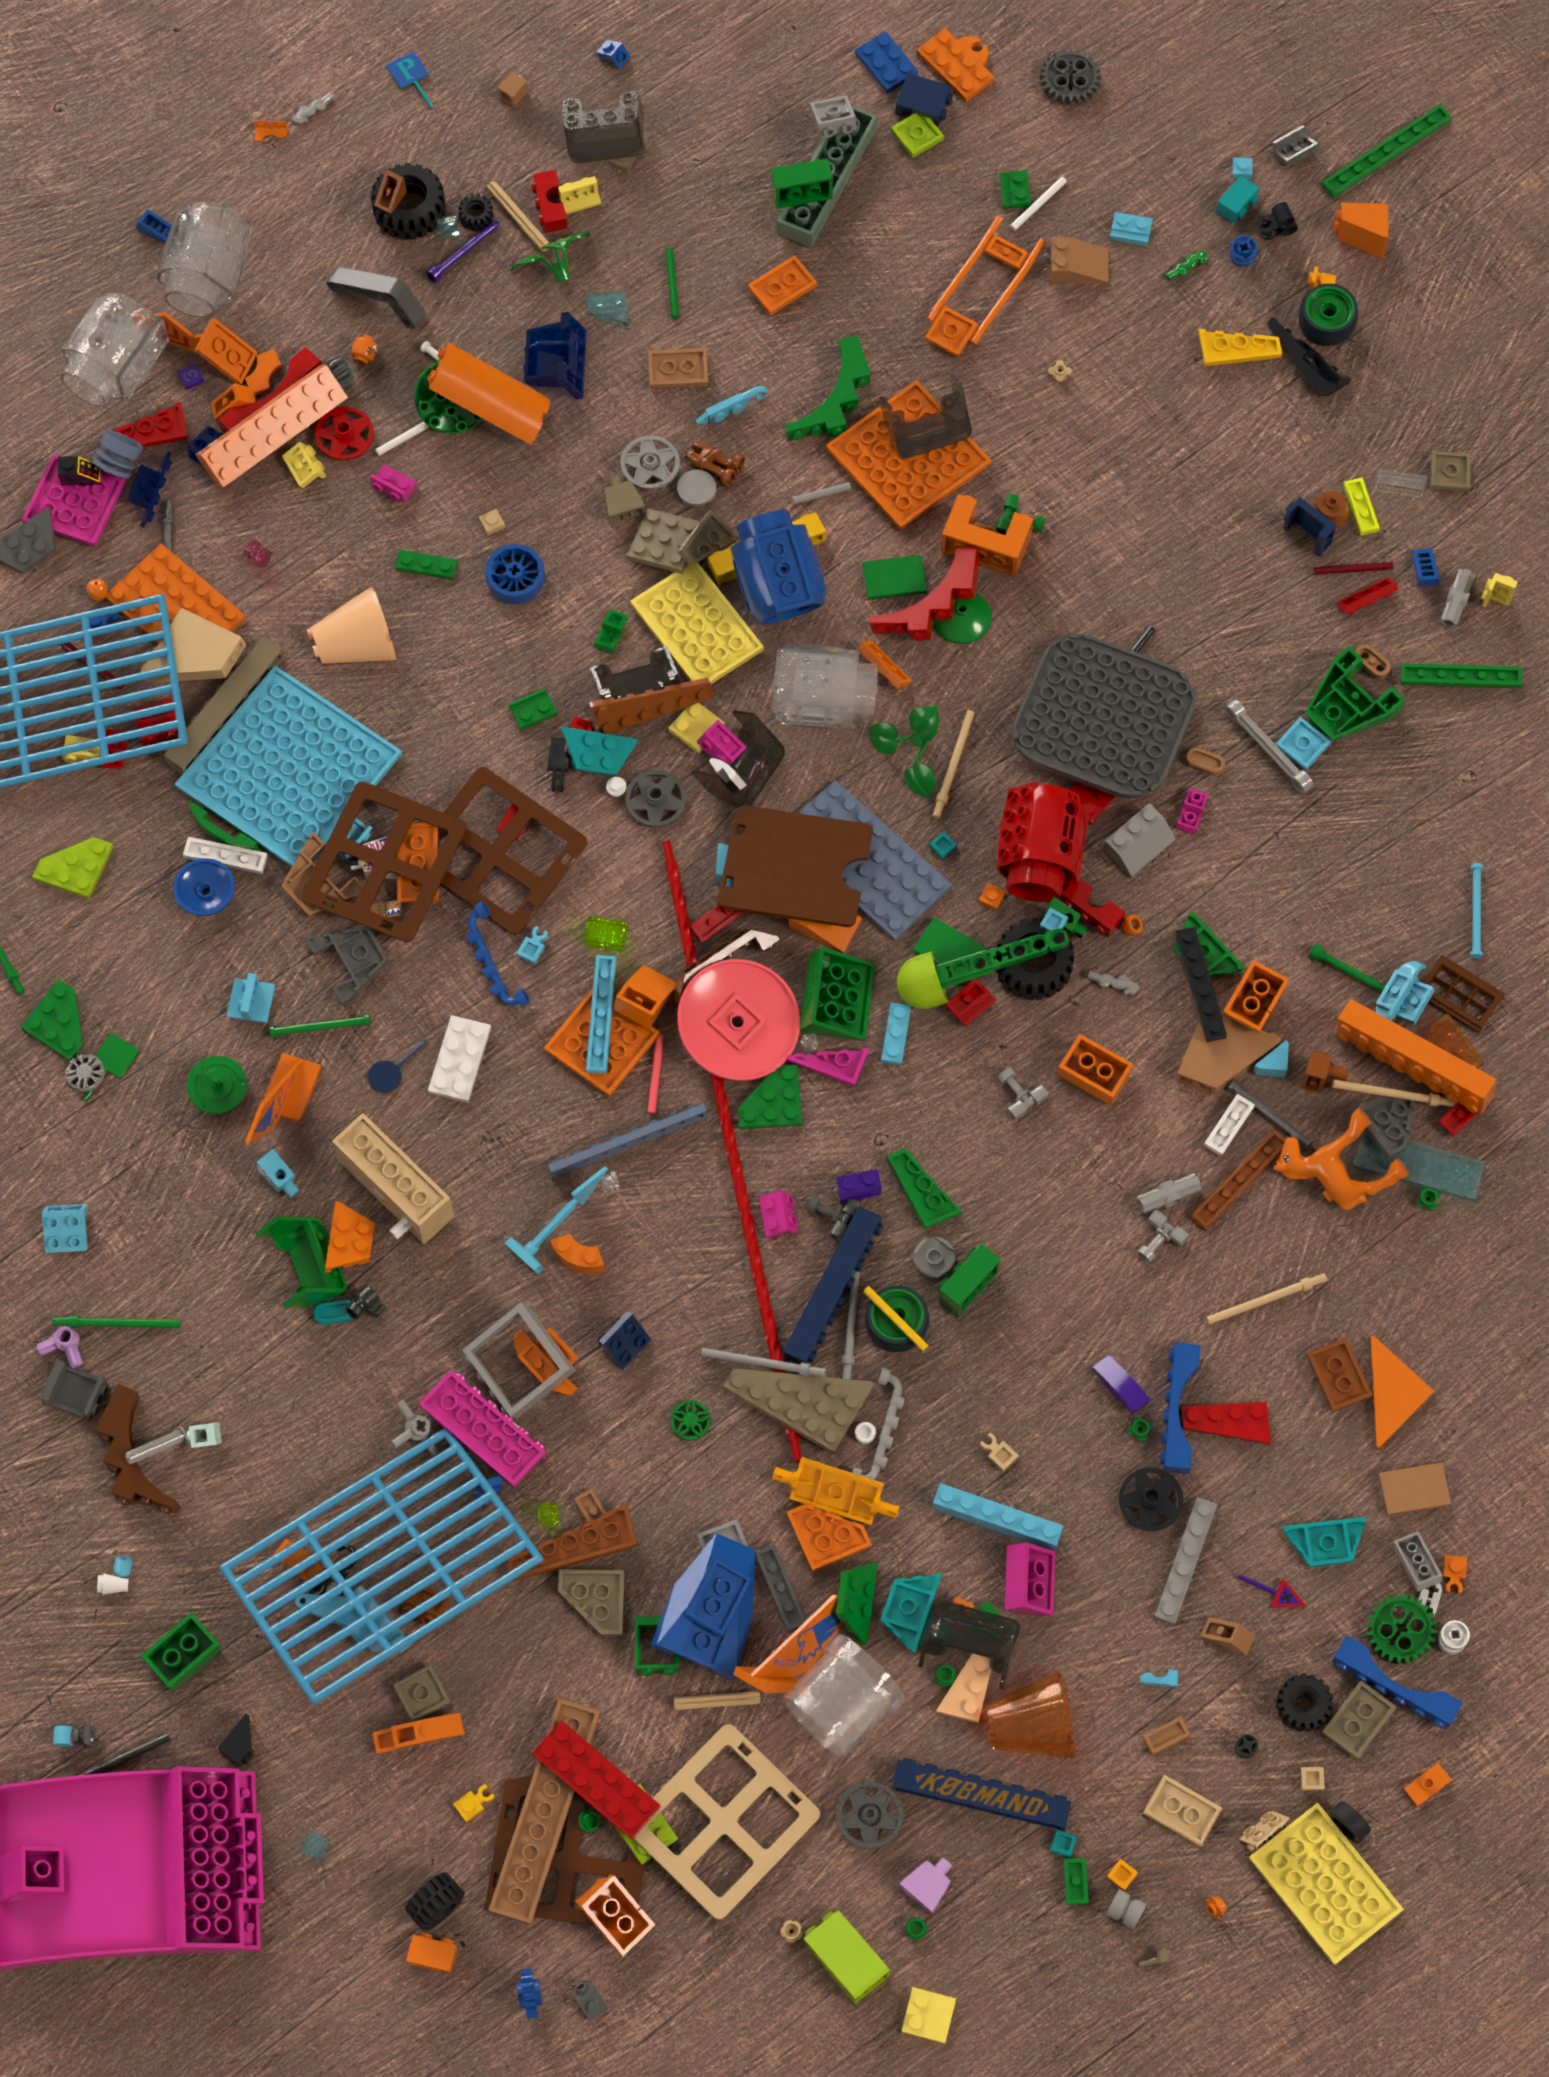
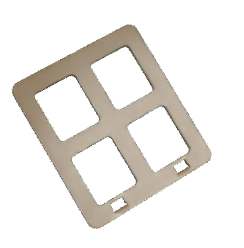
(724, 1822)

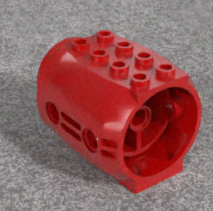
(1041, 840)

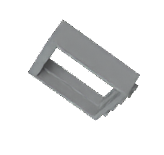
(565, 1367)

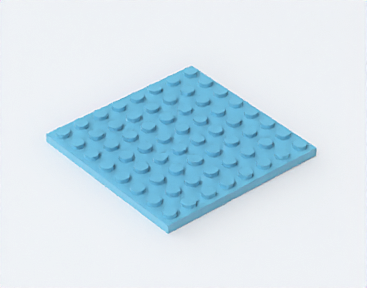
(286, 766)

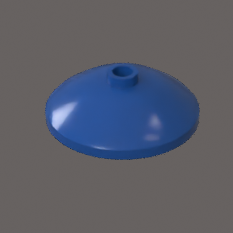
(202, 876)

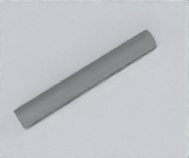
(821, 493)

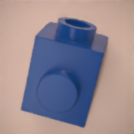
(614, 52)

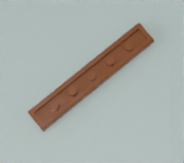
(1238, 1180)

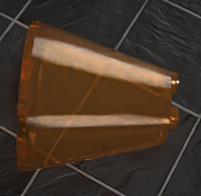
(1032, 1719)

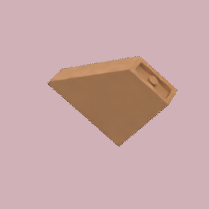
(1219, 1062)

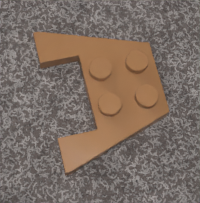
(301, 872)

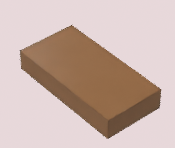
(1166, 1736)

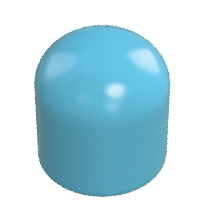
(122, 1566)

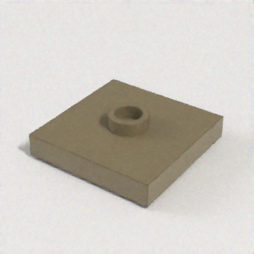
(1450, 471)
(422, 1693)

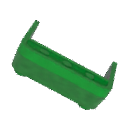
(308, 1247)

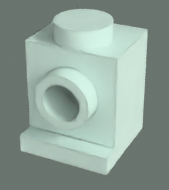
(194, 1435)

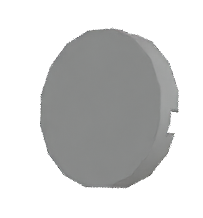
(696, 488)
(934, 1257)

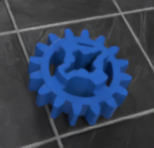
(529, 1993)

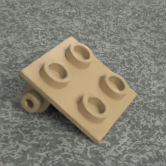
(1270, 1825)

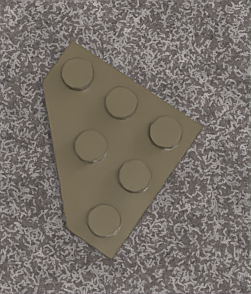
(596, 1597)

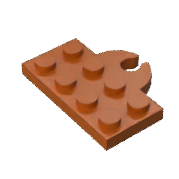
(958, 63)

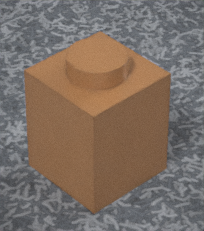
(513, 89)

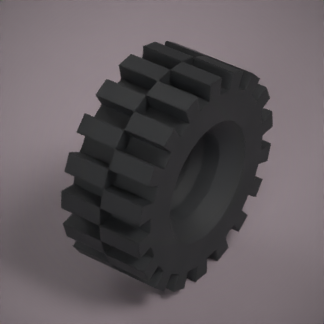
(1304, 1686)

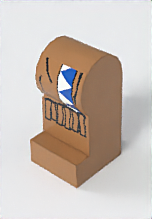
(391, 910)

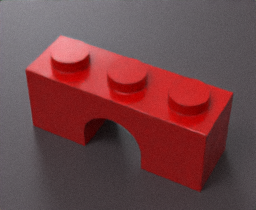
(552, 214)
(1103, 919)

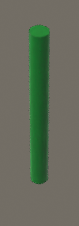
(672, 283)

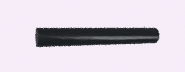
(1143, 639)

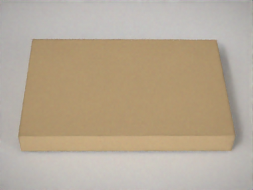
(1182, 1810)

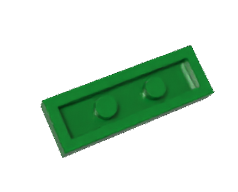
(426, 564)

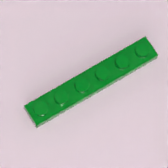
(1460, 675)

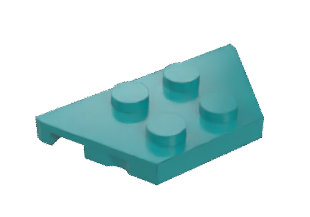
(597, 751)
(1326, 1541)
(910, 1607)

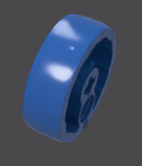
(498, 562)

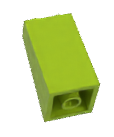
(846, 1956)

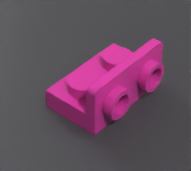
(393, 483)
(721, 743)

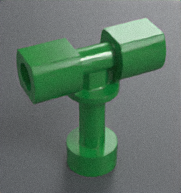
(1010, 507)

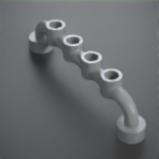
(890, 1422)

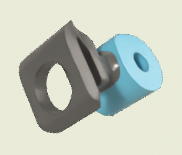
(66, 1736)

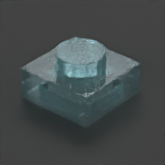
(447, 226)
(315, 1845)

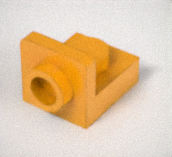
(1317, 278)

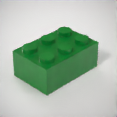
(801, 183)
(968, 1279)
(181, 1652)

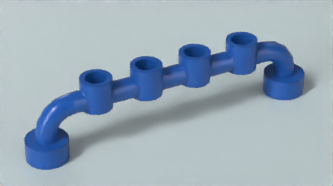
(484, 954)

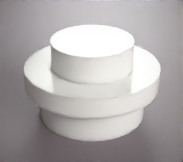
(616, 786)

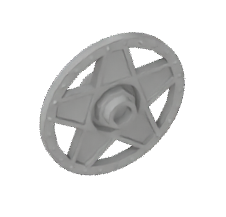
(650, 462)

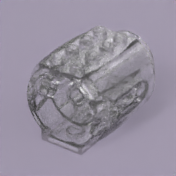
(203, 257)
(111, 350)
(822, 687)

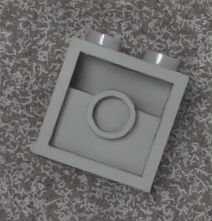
(833, 116)

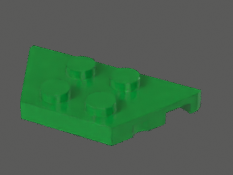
(1216, 954)
(856, 1599)

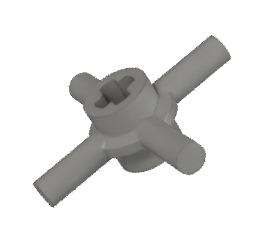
(410, 1430)

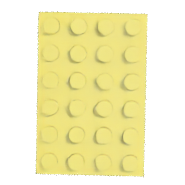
(697, 625)
(1326, 1883)

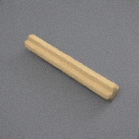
(717, 1700)

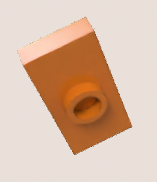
(1427, 1784)

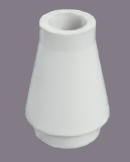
(111, 1584)

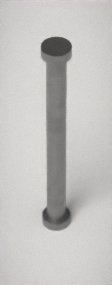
(1270, 1114)

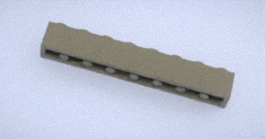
(225, 703)

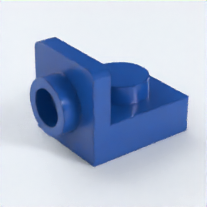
(496, 1484)

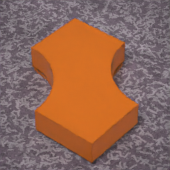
(267, 365)

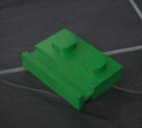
(1015, 189)
(533, 709)

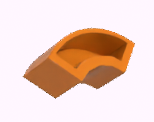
(576, 1256)

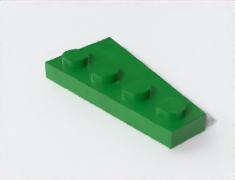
(923, 1194)

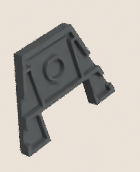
(359, 954)

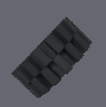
(475, 221)

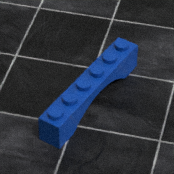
(1178, 1451)
(1437, 1706)

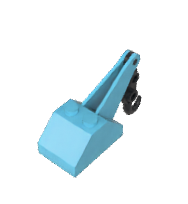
(351, 1616)

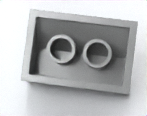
(1139, 840)

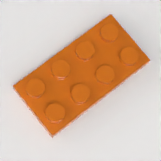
(419, 849)

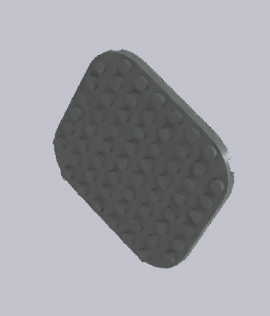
(1104, 716)

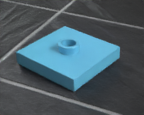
(1303, 743)

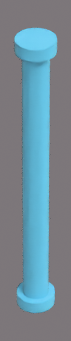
(1476, 952)

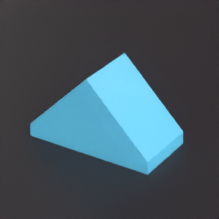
(1275, 1063)

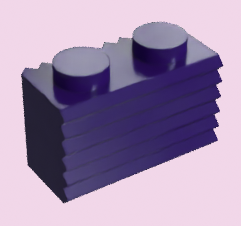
(858, 1185)

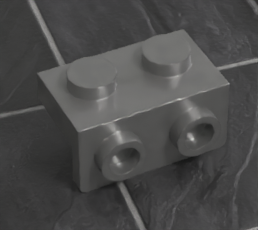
(1294, 146)

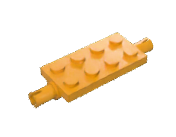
(836, 1491)

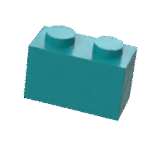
(1238, 199)

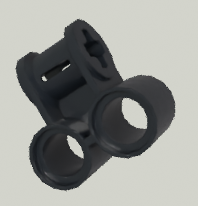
(1279, 222)

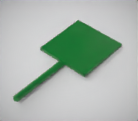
(115, 1056)

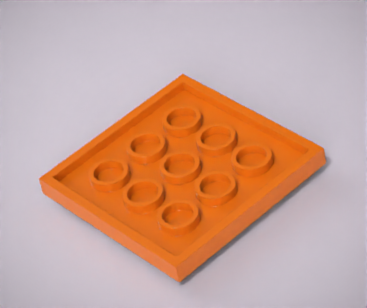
(627, 1046)

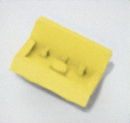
(579, 195)
(1499, 589)

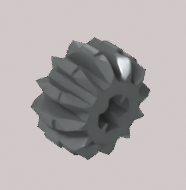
(340, 370)

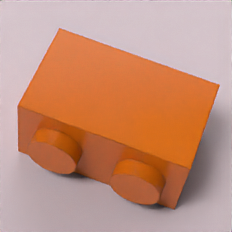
(431, 1953)

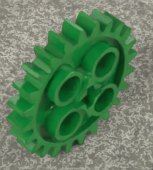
(1418, 1640)

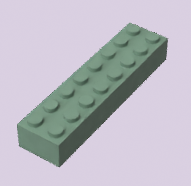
(843, 152)

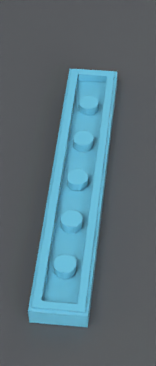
(601, 1014)

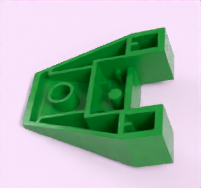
(1344, 706)

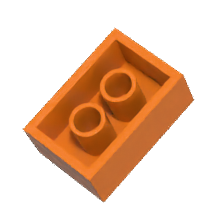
(1095, 1069)

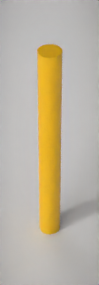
(871, 1294)

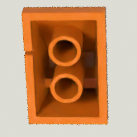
(1256, 996)
(615, 1913)

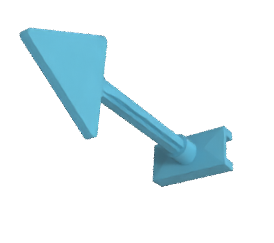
(580, 1196)

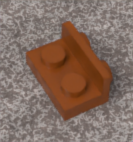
(421, 1597)

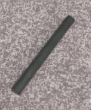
(129, 1755)

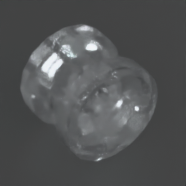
(610, 1182)

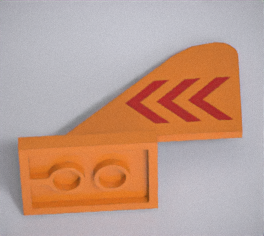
(215, 345)

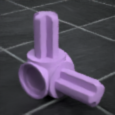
(69, 1347)

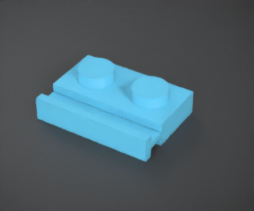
(1131, 229)

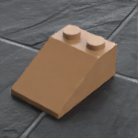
(1078, 262)

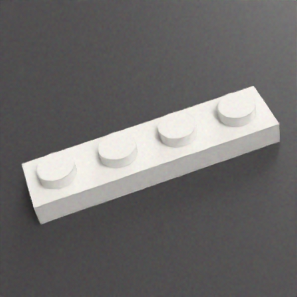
(229, 855)

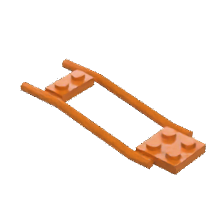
(953, 330)

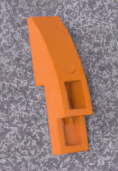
(418, 1733)

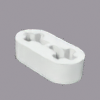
(1434, 1600)

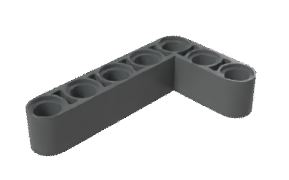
(381, 289)

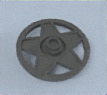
(655, 798)
(869, 1815)

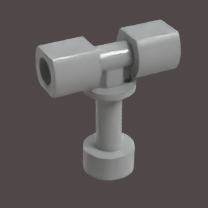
(1024, 1098)
(1164, 1233)

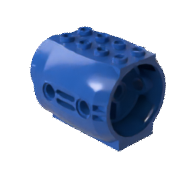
(777, 568)

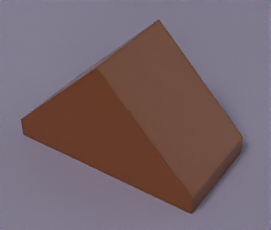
(390, 191)

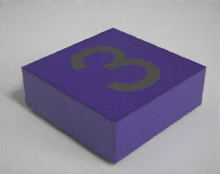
(190, 377)

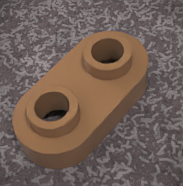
(1374, 661)

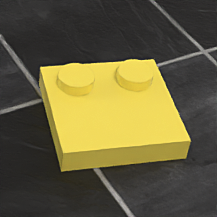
(693, 724)
(928, 2015)

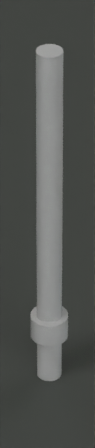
(848, 1359)
(803, 1369)

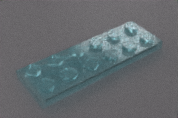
(1427, 1165)

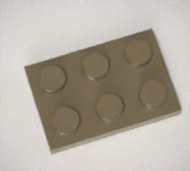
(1359, 1720)

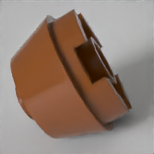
(1333, 507)

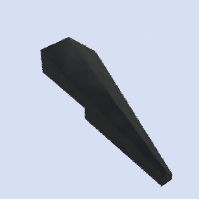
(1316, 370)

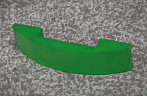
(202, 819)

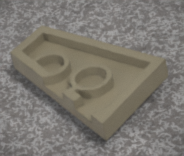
(706, 538)

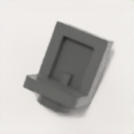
(589, 2000)

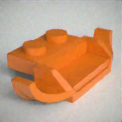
(540, 1362)

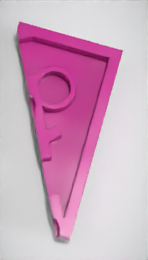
(840, 1065)

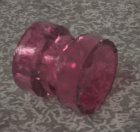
(256, 552)

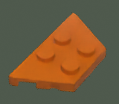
(349, 1238)

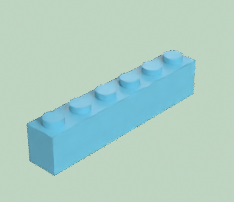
(997, 1517)

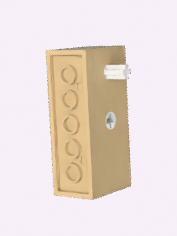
(393, 1180)

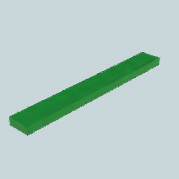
(1386, 151)

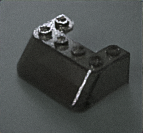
(604, 132)

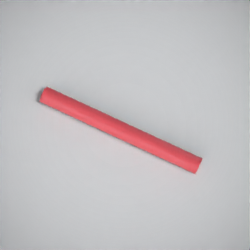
(655, 1075)

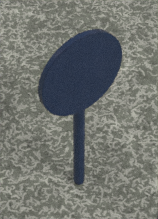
(386, 1075)

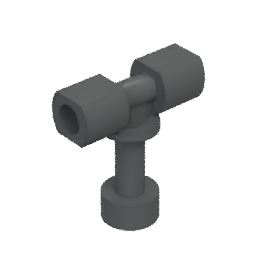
(840, 1217)

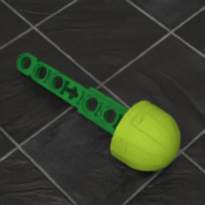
(924, 982)

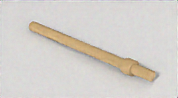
(942, 797)
(1432, 1099)
(1303, 1284)

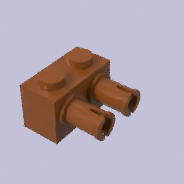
(1322, 1072)

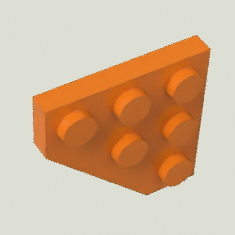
(826, 1536)

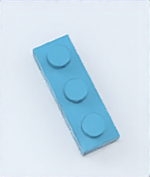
(896, 1034)

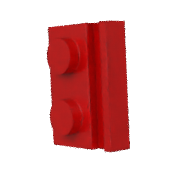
(970, 1002)

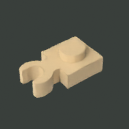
(1000, 1454)

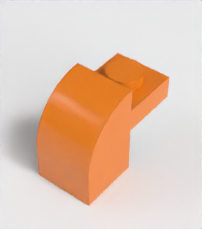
(296, 1558)

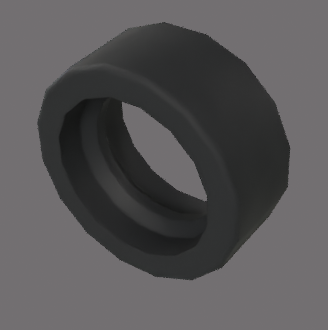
(1350, 1822)

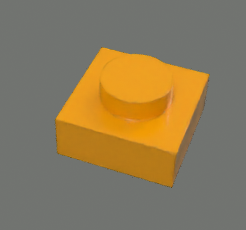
(1122, 1874)

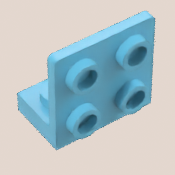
(65, 1228)

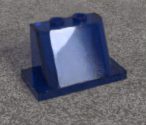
(556, 355)

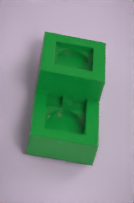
(611, 631)

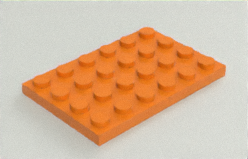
(168, 575)

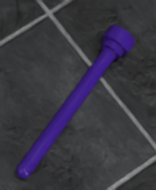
(435, 273)

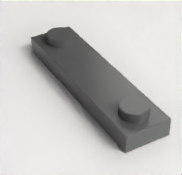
(780, 1588)

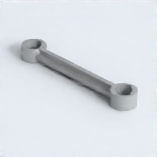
(1299, 779)

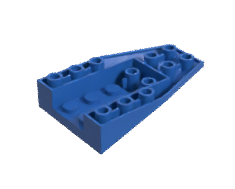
(692, 1641)

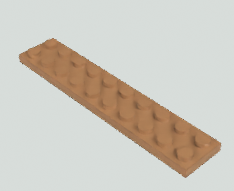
(539, 1826)

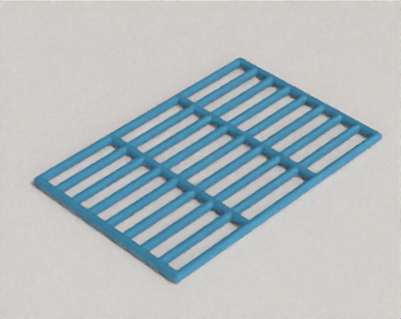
(93, 688)
(344, 1586)

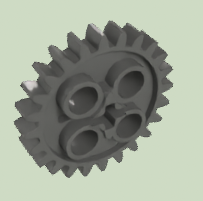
(1052, 76)

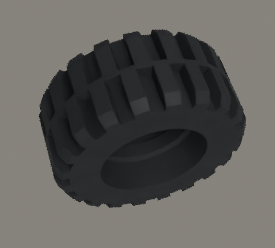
(417, 220)
(1031, 983)

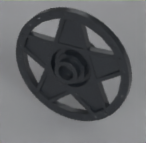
(1150, 1499)

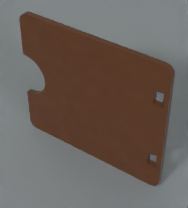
(793, 866)

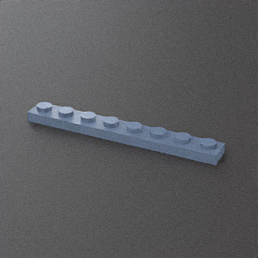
(620, 1143)

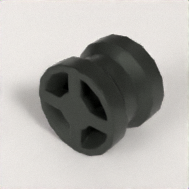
(1250, 1744)

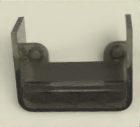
(931, 431)
(753, 765)
(972, 1632)

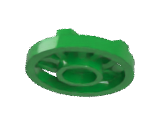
(690, 1420)

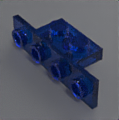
(146, 487)

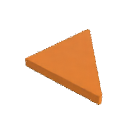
(1395, 1391)

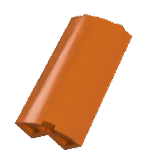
(489, 393)

